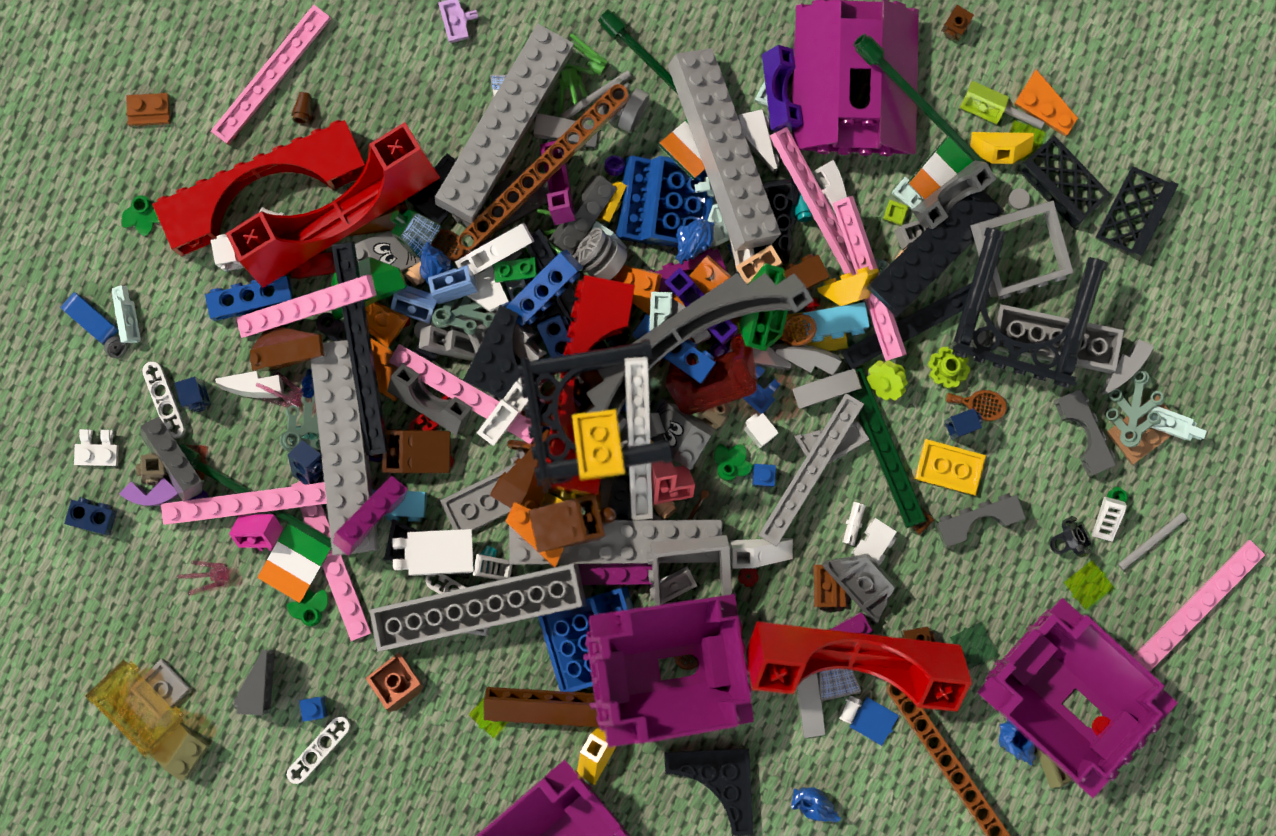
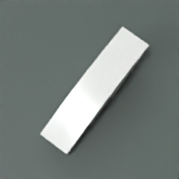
(504, 414)

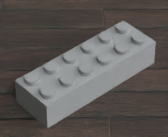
(1098, 349)

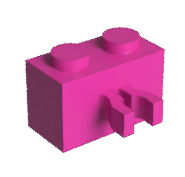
(256, 531)

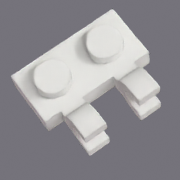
(94, 454)

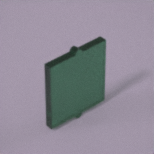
(975, 645)

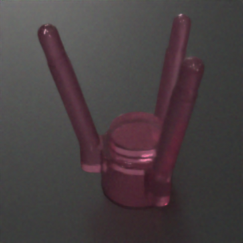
(291, 398)
(219, 574)

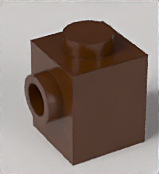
(957, 23)
(920, 633)

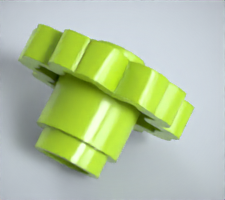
(948, 368)
(887, 379)

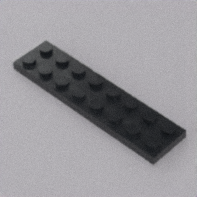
(932, 253)

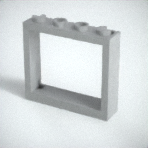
(1057, 240)
(689, 546)

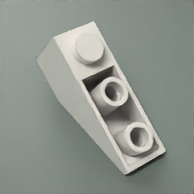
(756, 133)
(759, 552)

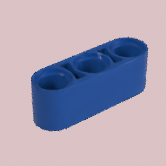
(89, 318)

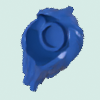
(694, 239)
(433, 262)
(1016, 743)
(814, 804)

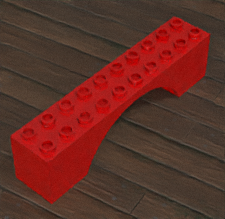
(196, 213)
(279, 243)
(598, 314)
(925, 671)

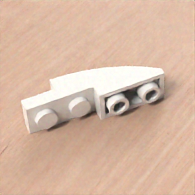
(497, 249)

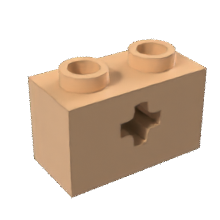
(751, 266)

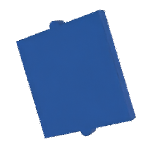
(874, 721)

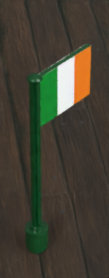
(679, 143)
(950, 155)
(298, 550)

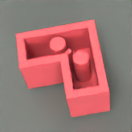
(670, 483)

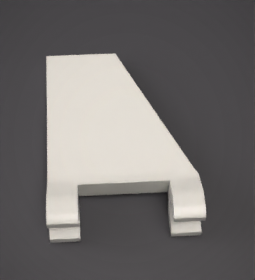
(489, 294)

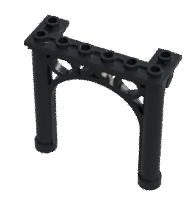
(1073, 330)
(544, 371)

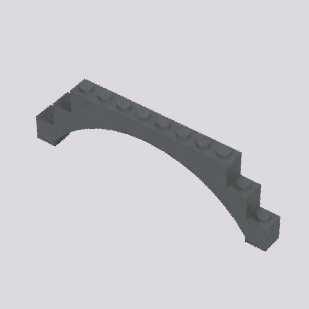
(720, 304)

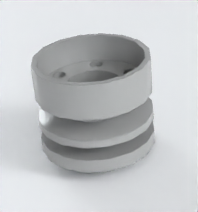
(632, 111)
(600, 254)

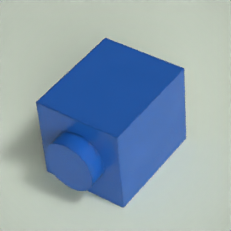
(763, 475)
(313, 708)

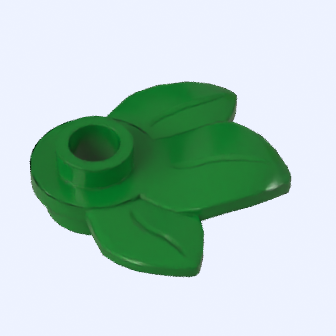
(143, 218)
(734, 459)
(311, 603)

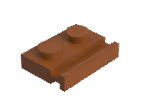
(148, 109)
(826, 590)

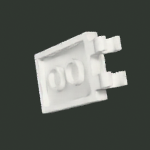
(435, 552)

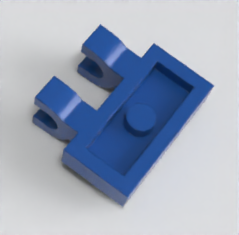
(762, 398)

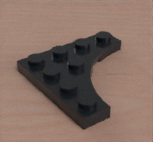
(495, 364)
(725, 774)

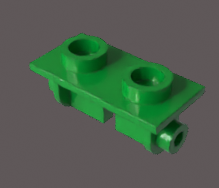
(515, 270)

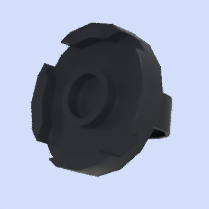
(1075, 538)

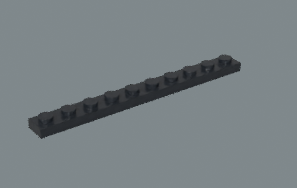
(361, 355)

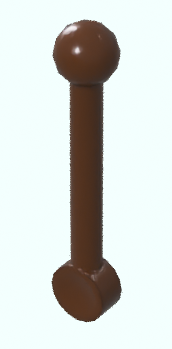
(704, 494)

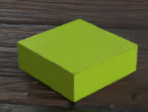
(895, 213)

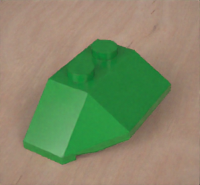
(386, 280)
(764, 327)

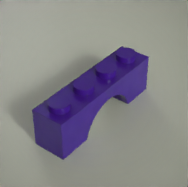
(778, 66)
(688, 293)

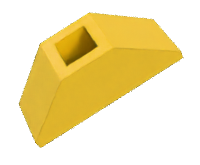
(1001, 146)
(850, 287)
(594, 756)

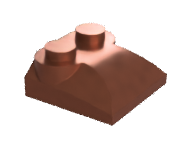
(395, 683)

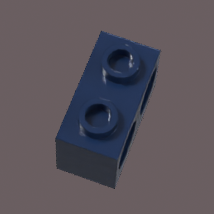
(553, 339)
(193, 394)
(963, 423)
(306, 464)
(90, 519)

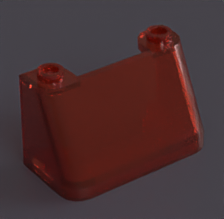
(728, 381)

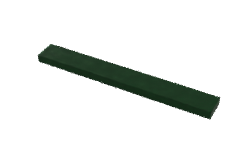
(887, 455)

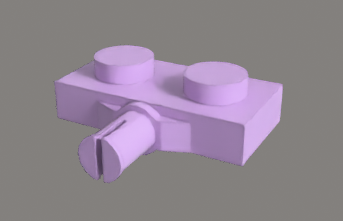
(455, 20)

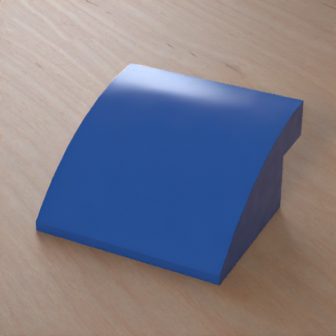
(659, 201)
(567, 633)

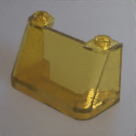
(135, 708)

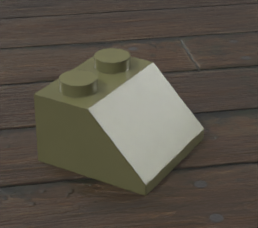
(182, 752)

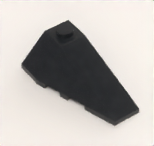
(782, 199)

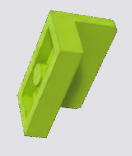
(984, 102)

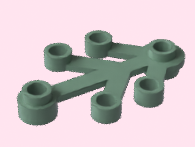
(445, 317)
(1136, 411)
(309, 425)

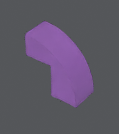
(160, 494)

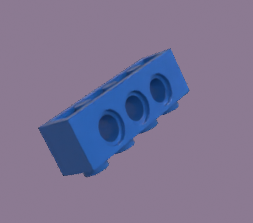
(569, 268)
(216, 298)
(699, 371)

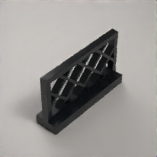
(1049, 189)
(1152, 221)

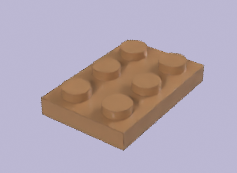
(1149, 441)

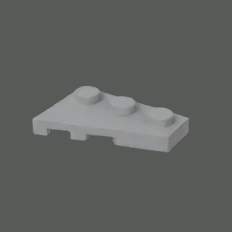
(853, 439)

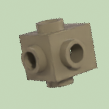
(715, 416)
(153, 463)

